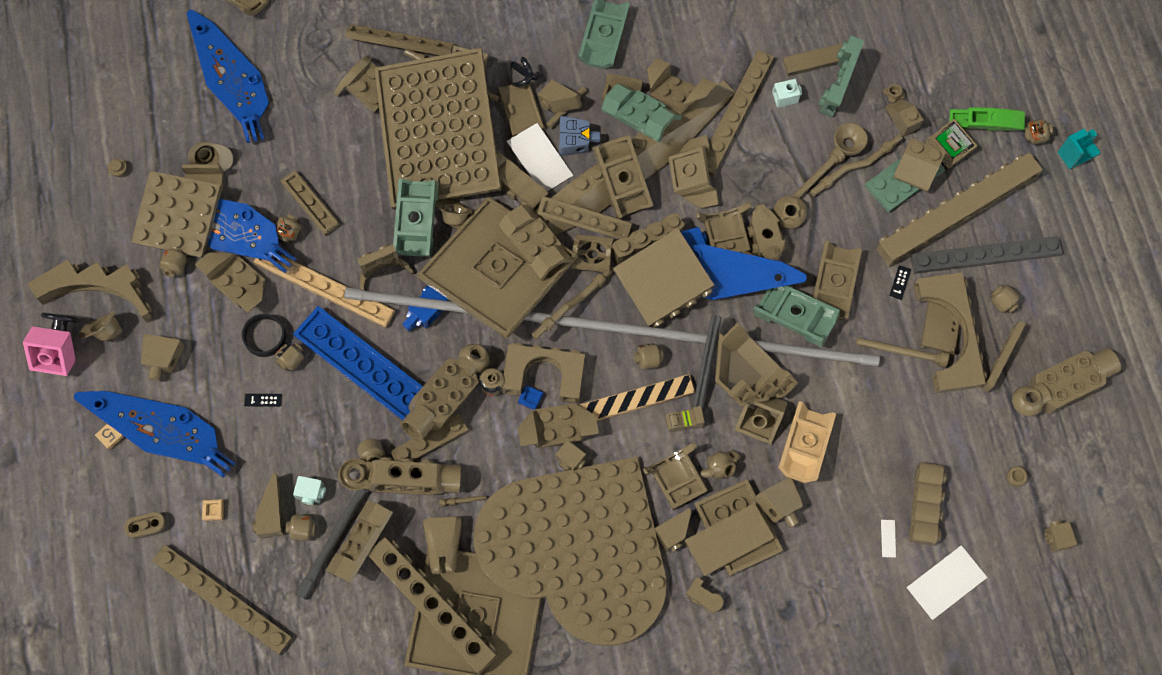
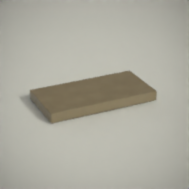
(729, 539)

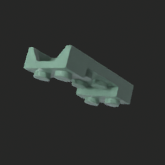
(847, 57)
(409, 236)
(813, 322)

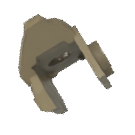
(764, 219)

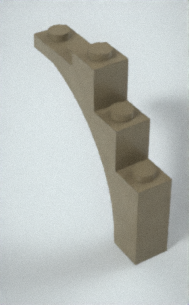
(69, 278)

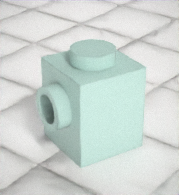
(786, 93)
(309, 490)

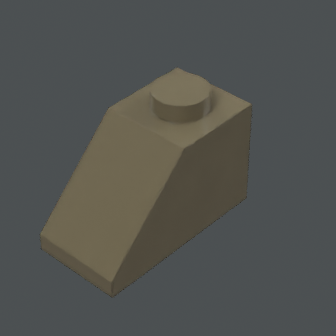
(558, 98)
(905, 116)
(673, 531)

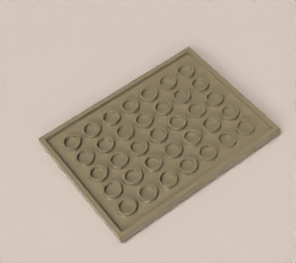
(438, 124)

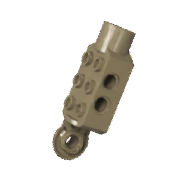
(378, 476)

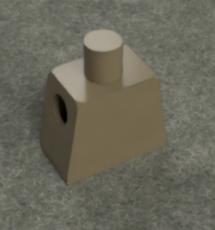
(160, 355)
(781, 502)

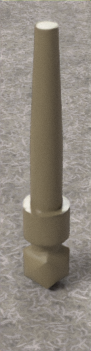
(452, 501)

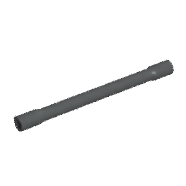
(309, 581)

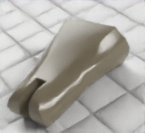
(442, 541)

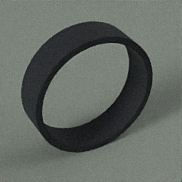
(250, 322)

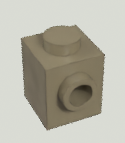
(570, 457)
(1060, 536)

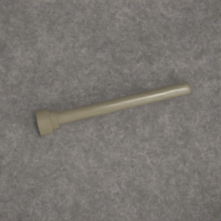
(836, 156)
(938, 358)

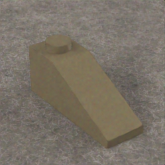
(269, 513)

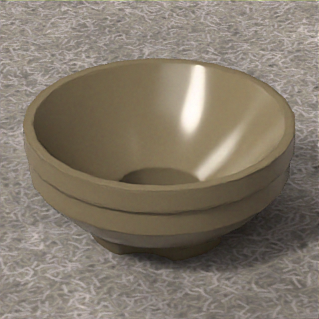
(852, 132)
(786, 221)

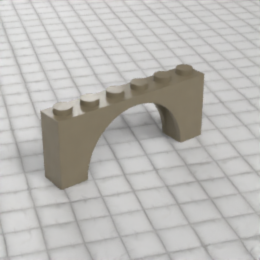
(951, 294)

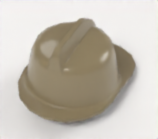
(210, 154)
(453, 212)
(102, 328)

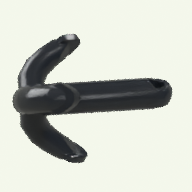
(527, 72)

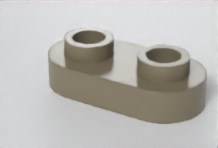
(145, 525)

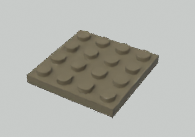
(176, 214)

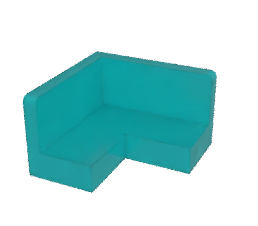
(1079, 148)

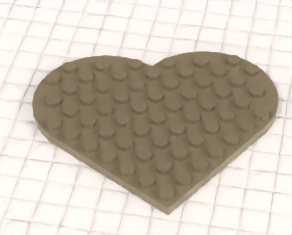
(581, 545)

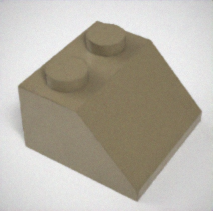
(919, 164)
(761, 419)

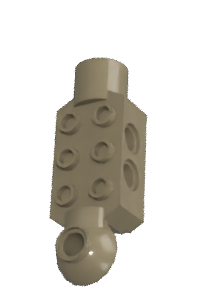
(1066, 382)
(445, 392)

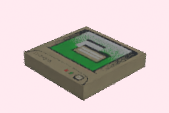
(953, 141)

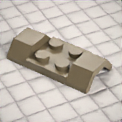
(533, 240)
(837, 277)
(360, 542)

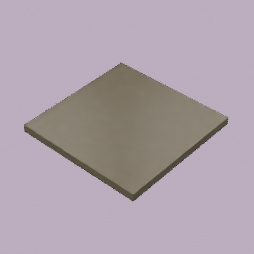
(487, 273)
(499, 616)

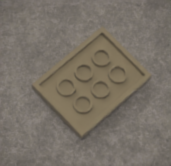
(726, 503)

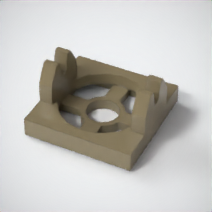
(603, 266)

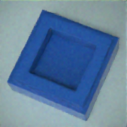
(530, 397)

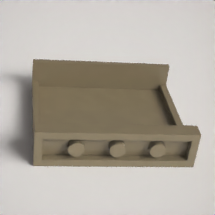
(664, 278)

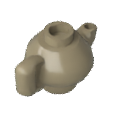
(721, 465)

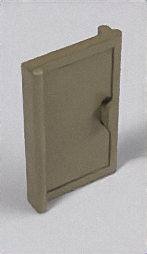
(522, 105)
(939, 330)

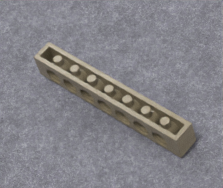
(479, 661)

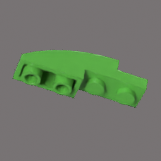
(989, 118)

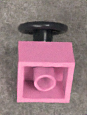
(51, 348)

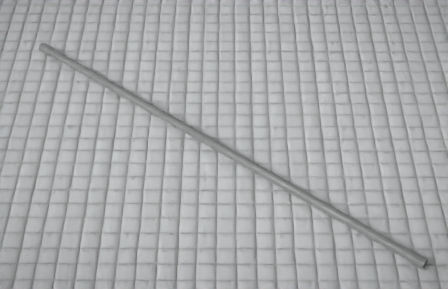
(863, 359)

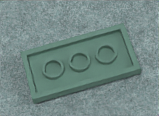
(890, 191)

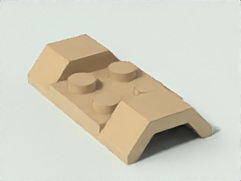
(806, 444)

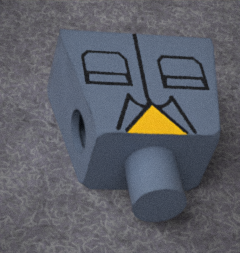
(575, 136)

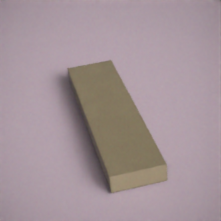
(811, 60)
(310, 203)
(1003, 356)

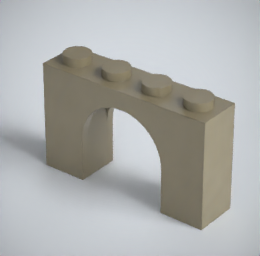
(522, 357)

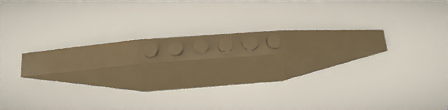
(590, 188)

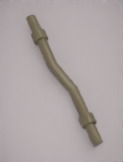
(828, 181)
(548, 323)

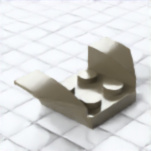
(673, 91)
(691, 173)
(233, 278)
(556, 425)

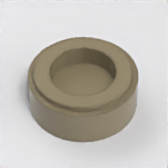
(1016, 476)

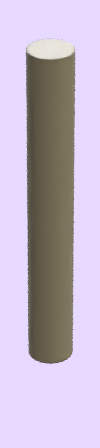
(553, 121)

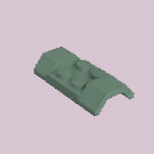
(603, 34)
(638, 111)

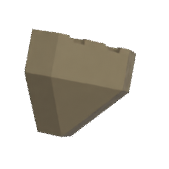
(748, 371)

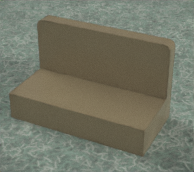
(204, 172)

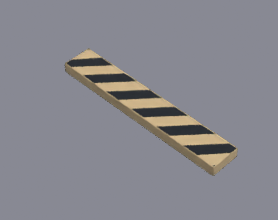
(640, 398)

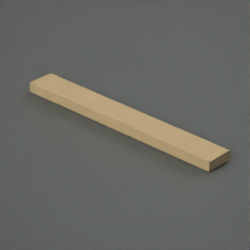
(329, 290)

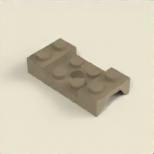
(613, 159)

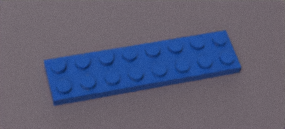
(358, 362)

